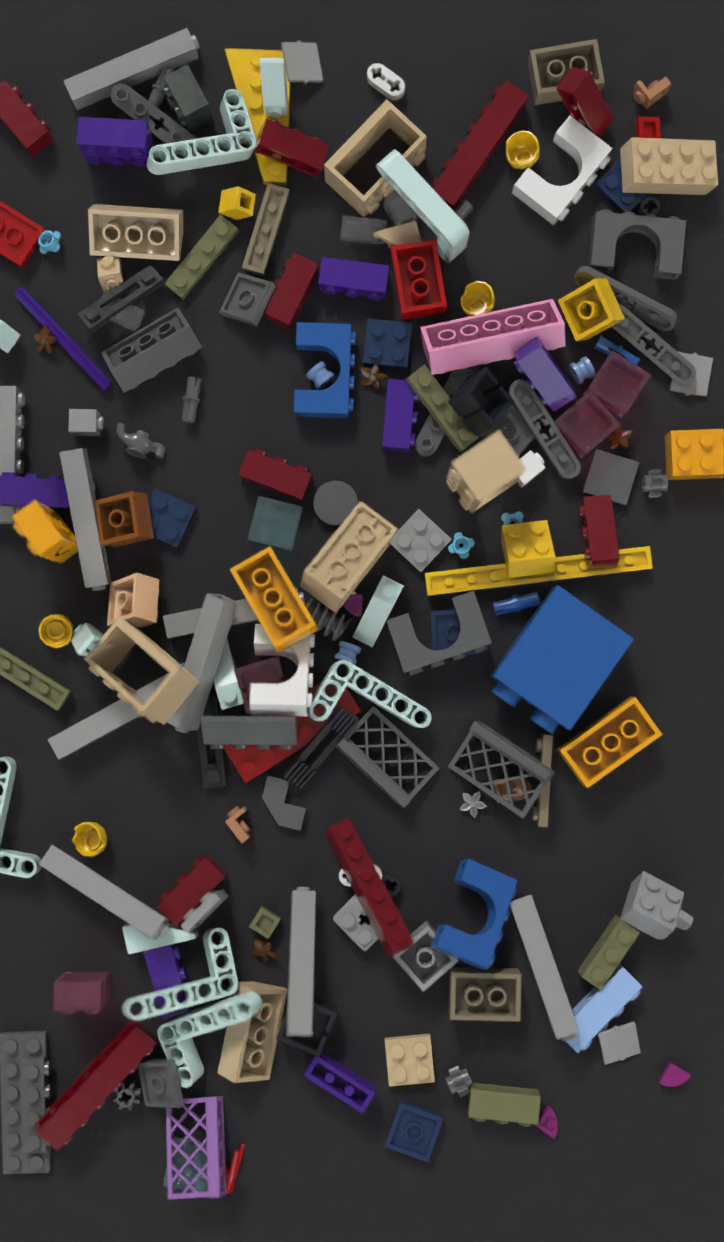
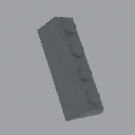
(151, 350)
(250, 731)

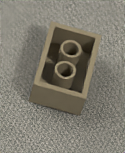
(551, 64)
(484, 994)

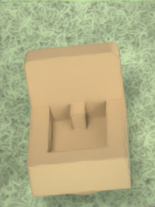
(109, 273)

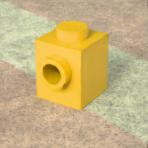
(237, 203)

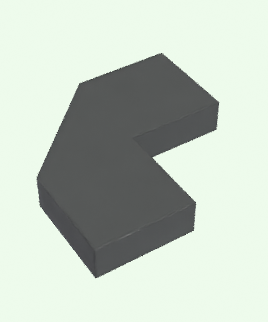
(284, 813)

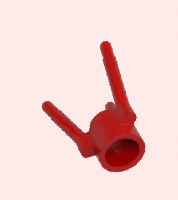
(232, 1173)

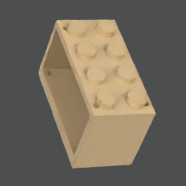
(358, 144)
(484, 472)
(348, 557)
(115, 646)

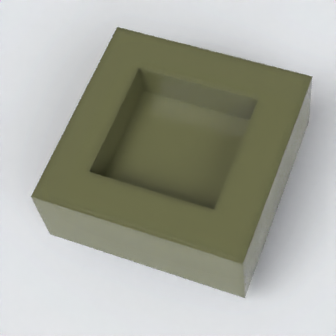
(265, 922)

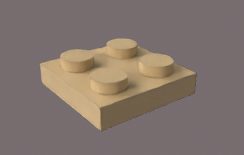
(409, 1059)

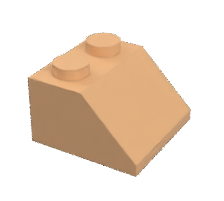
(134, 600)

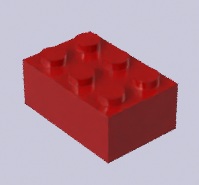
(418, 279)

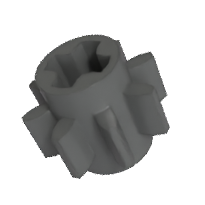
(654, 483)
(459, 1081)
(125, 1101)

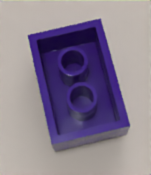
(114, 141)

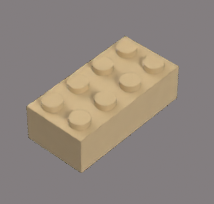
(669, 166)

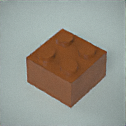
(123, 519)

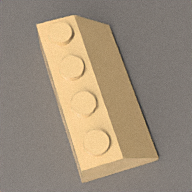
(135, 232)
(252, 1043)

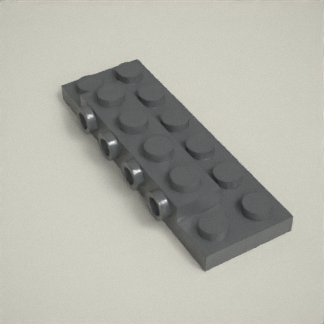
(24, 1100)

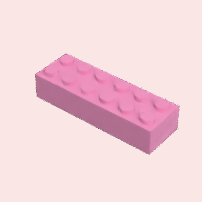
(491, 336)

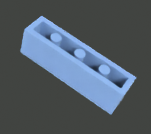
(602, 1005)

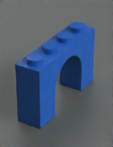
(337, 341)
(497, 893)

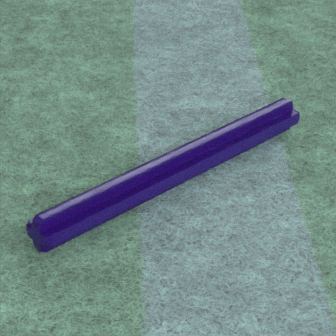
(63, 339)

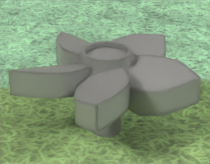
(472, 803)

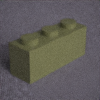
(608, 952)
(503, 1104)

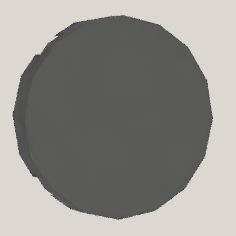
(334, 502)

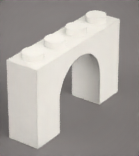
(553, 200)
(289, 697)

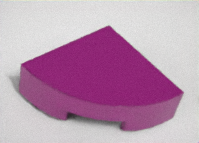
(354, 605)
(673, 1075)
(548, 1122)

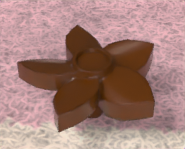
(45, 340)
(373, 376)
(620, 438)
(263, 950)

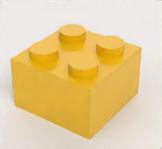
(591, 309)
(528, 549)

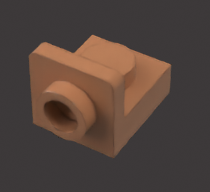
(652, 93)
(516, 787)
(238, 827)

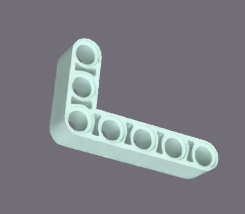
(209, 145)
(427, 204)
(368, 692)
(17, 858)
(192, 988)
(178, 1031)

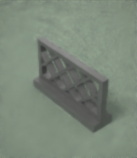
(510, 751)
(373, 771)

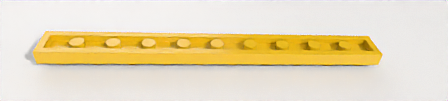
(565, 568)

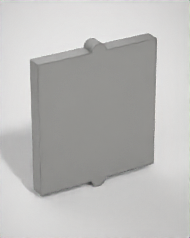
(302, 62)
(700, 384)
(619, 1043)

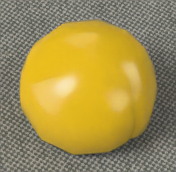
(522, 150)
(477, 298)
(56, 630)
(89, 839)

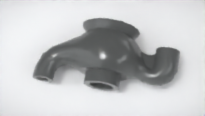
(139, 443)

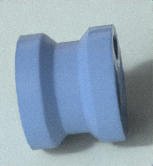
(581, 370)
(320, 375)
(347, 652)

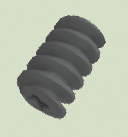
(327, 619)

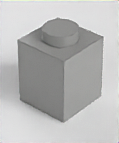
(85, 422)

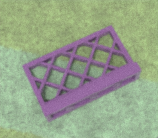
(215, 1149)

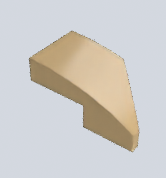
(399, 234)

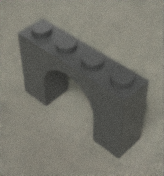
(665, 233)
(472, 637)

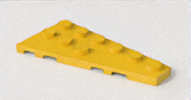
(247, 79)

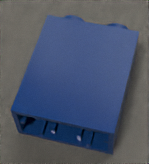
(559, 660)

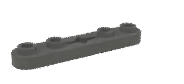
(141, 109)
(637, 303)
(667, 359)
(432, 433)
(555, 449)

